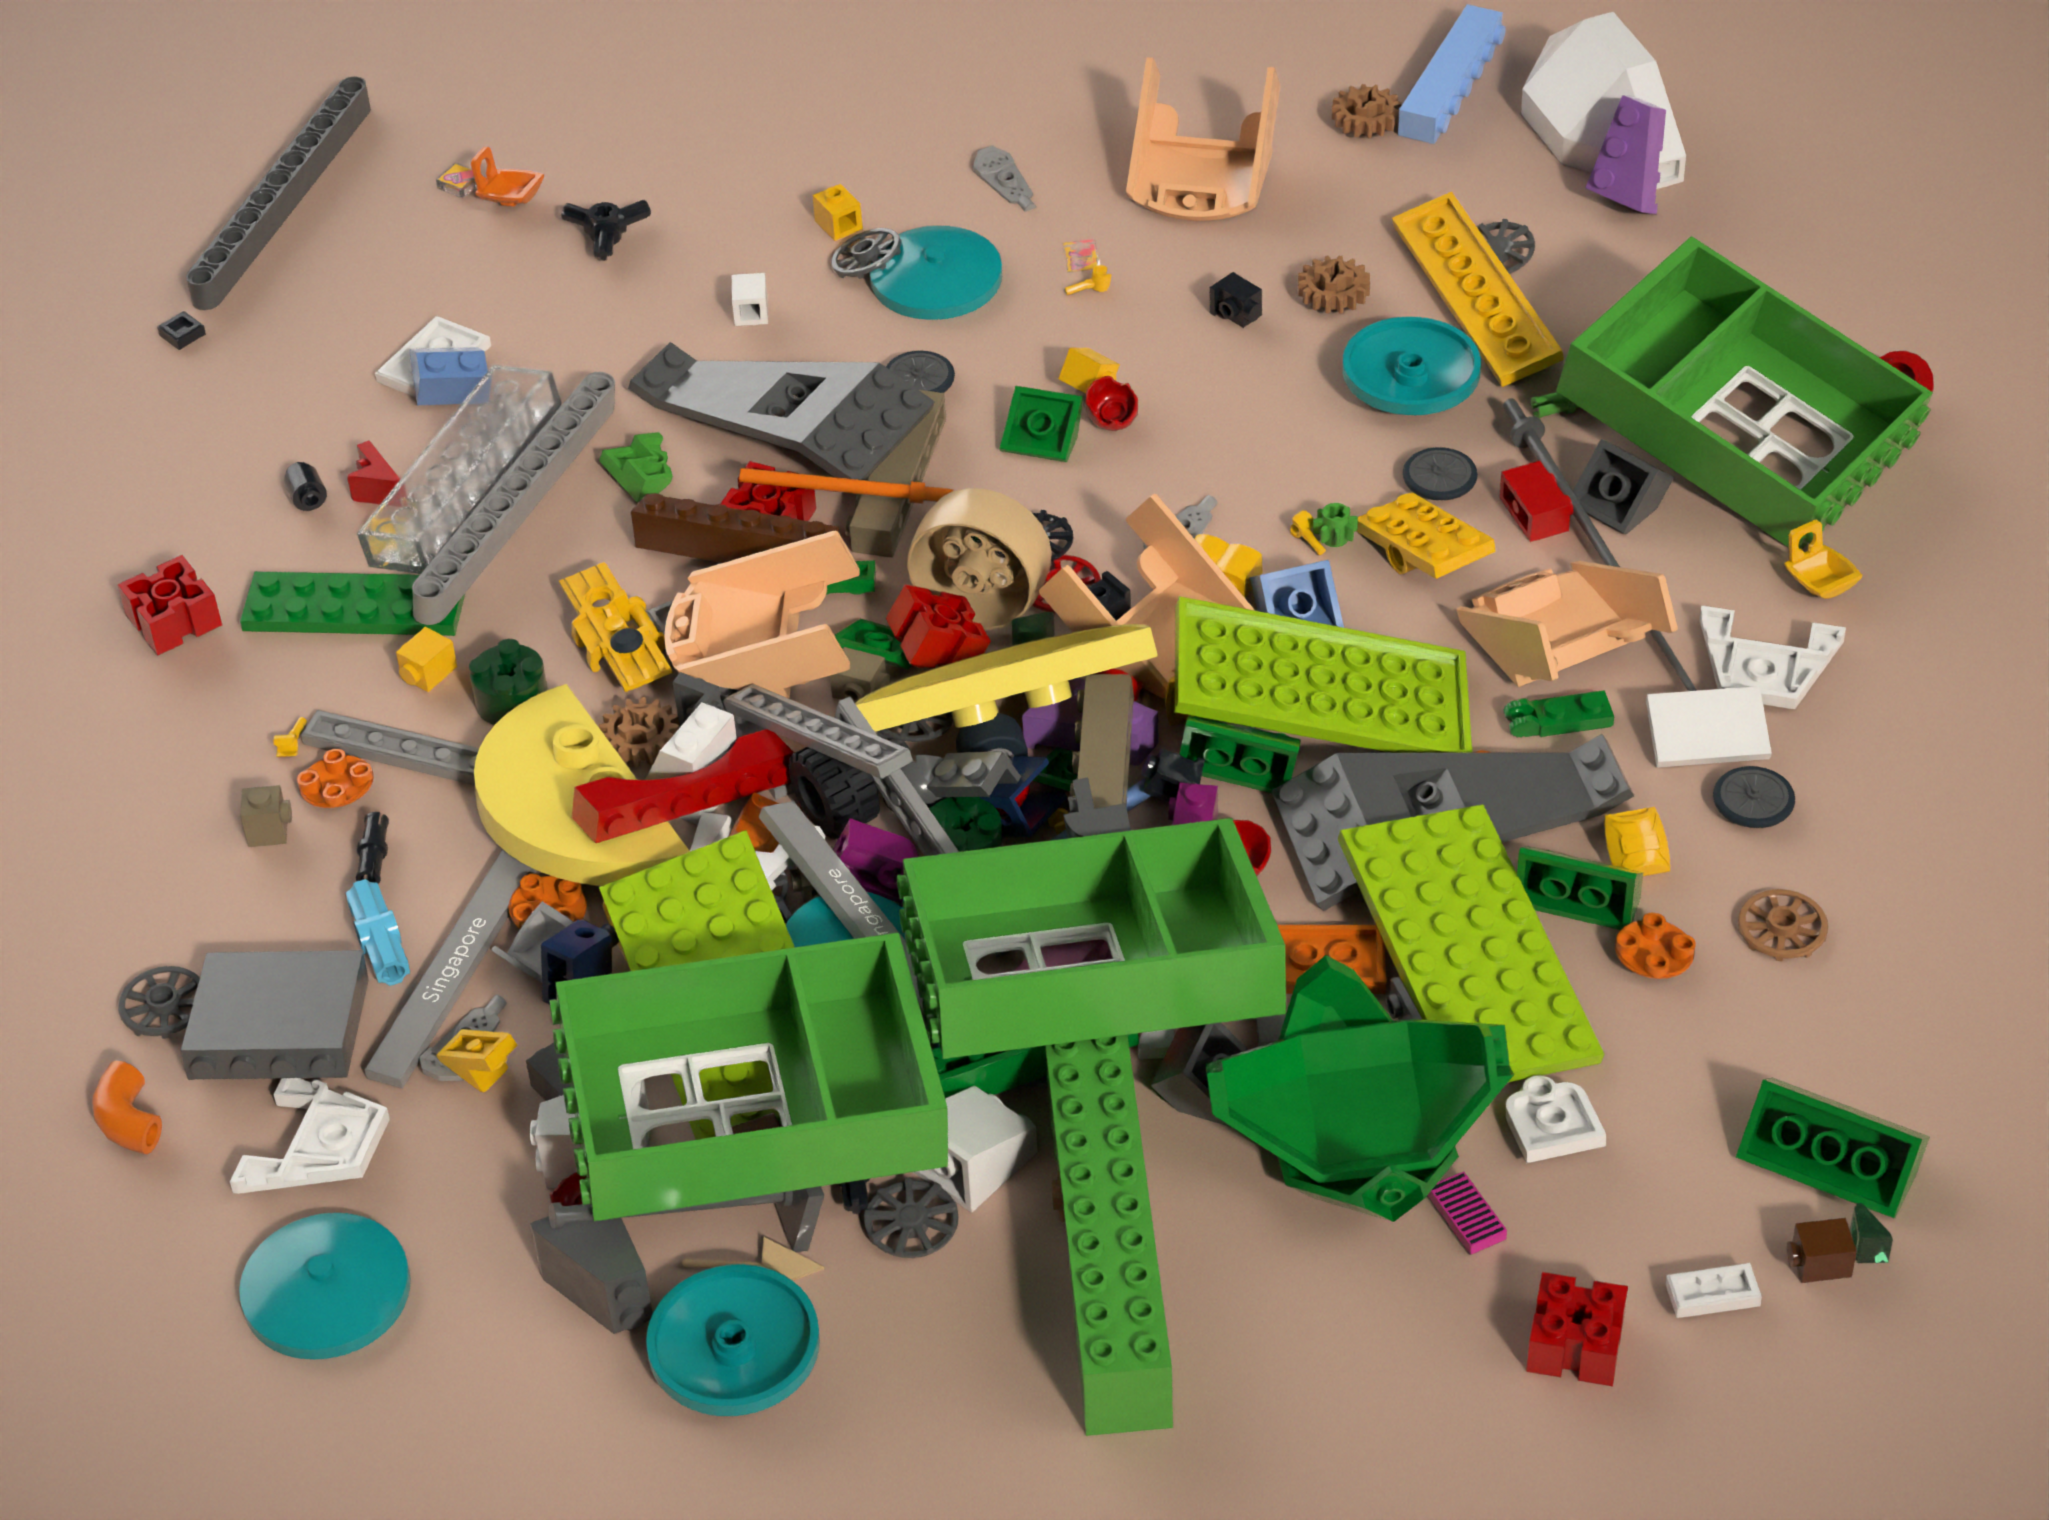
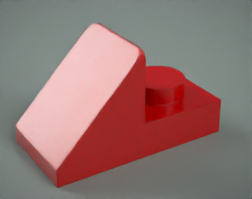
(373, 478)

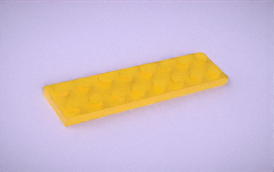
(1477, 289)

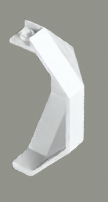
(1580, 85)

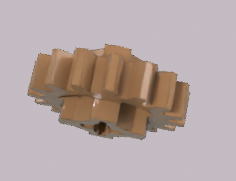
(1366, 110)
(1334, 284)
(639, 730)

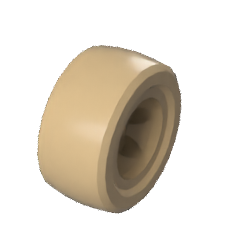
(993, 585)

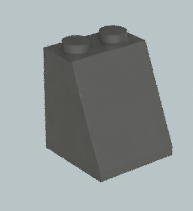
(595, 1270)

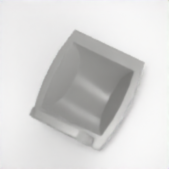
(526, 947)

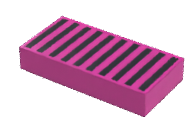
(1467, 1213)

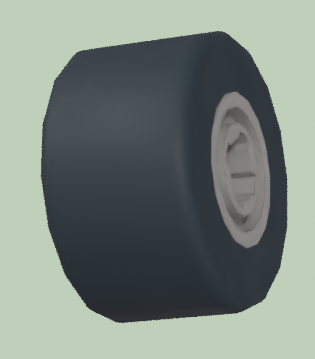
(995, 735)

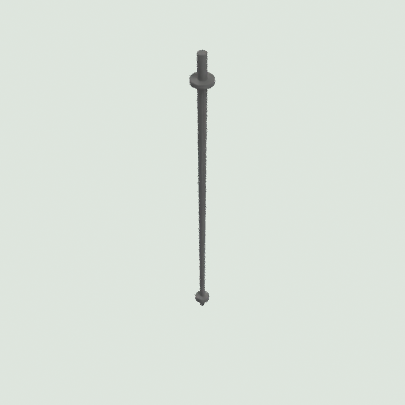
(1528, 433)

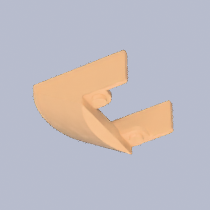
(1198, 175)
(1172, 567)
(743, 617)
(1566, 618)

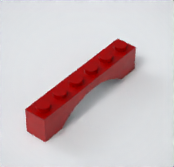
(622, 806)

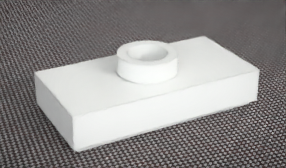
(1713, 1290)

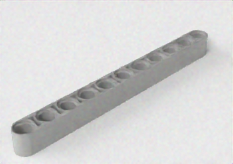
(512, 499)

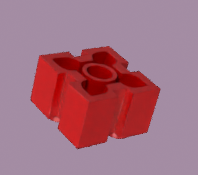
(772, 499)
(169, 604)
(935, 627)
(1577, 1329)

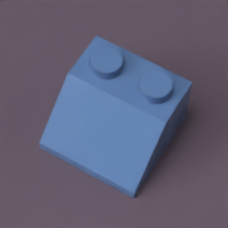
(446, 374)
(1299, 593)

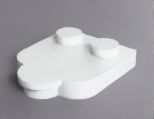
(1552, 1119)

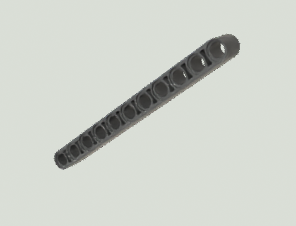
(278, 194)

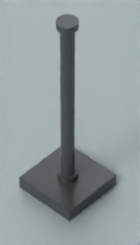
(796, 1209)

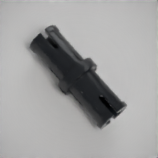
(372, 847)

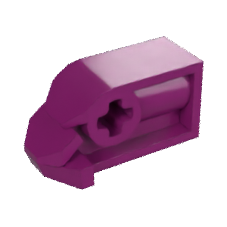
(874, 857)

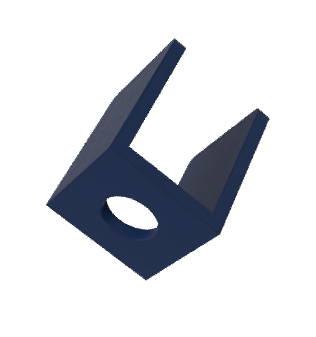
(1036, 807)

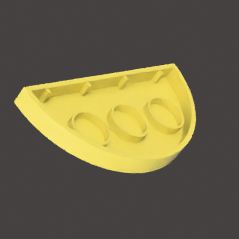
(1034, 667)
(527, 793)

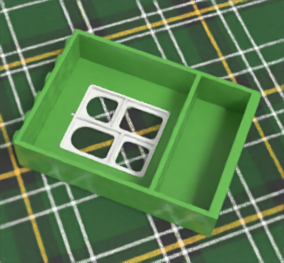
(1698, 334)
(1169, 900)
(841, 1057)

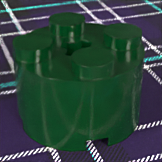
(505, 678)
(969, 822)

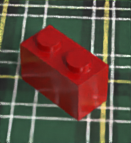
(1535, 501)

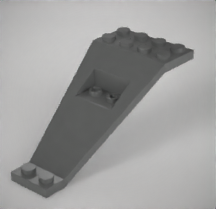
(843, 415)
(1517, 789)

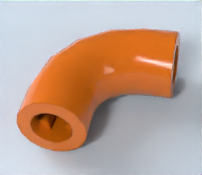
(115, 1109)

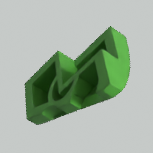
(639, 467)

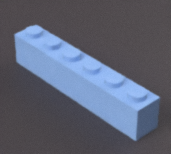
(1451, 74)

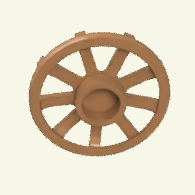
(1783, 924)

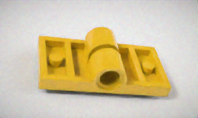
(1423, 536)

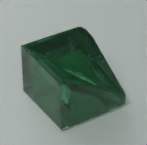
(1032, 627)
(1869, 1236)

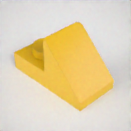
(478, 1056)

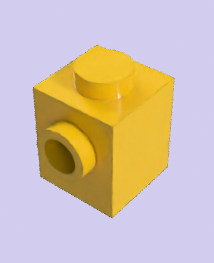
(837, 212)
(1085, 366)
(426, 659)

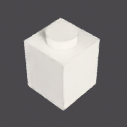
(749, 299)

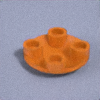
(335, 780)
(556, 892)
(1654, 947)

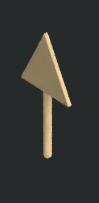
(774, 1257)

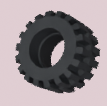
(832, 791)

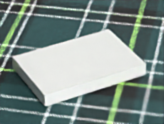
(436, 334)
(1708, 726)

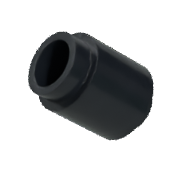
(305, 486)

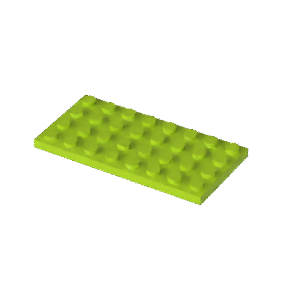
(1319, 680)
(696, 911)
(1469, 935)

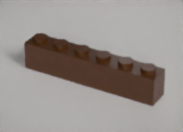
(713, 530)

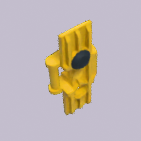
(631, 653)

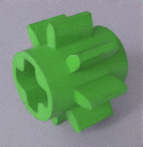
(1335, 525)

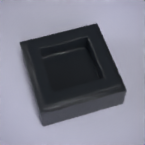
(181, 330)

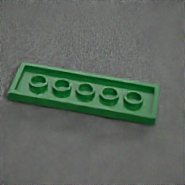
(337, 604)

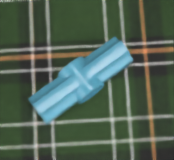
(377, 932)

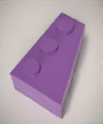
(1630, 155)
(1055, 726)

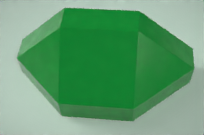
(1336, 998)
(1363, 1094)

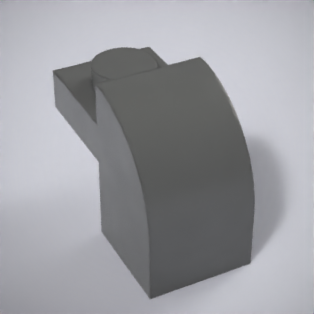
(1086, 820)

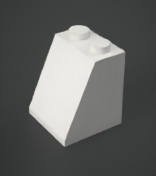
(696, 745)
(553, 1138)
(983, 1147)

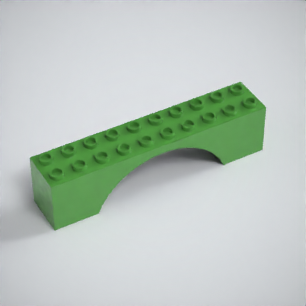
(1109, 1238)

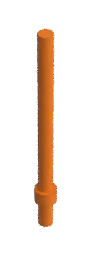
(916, 492)

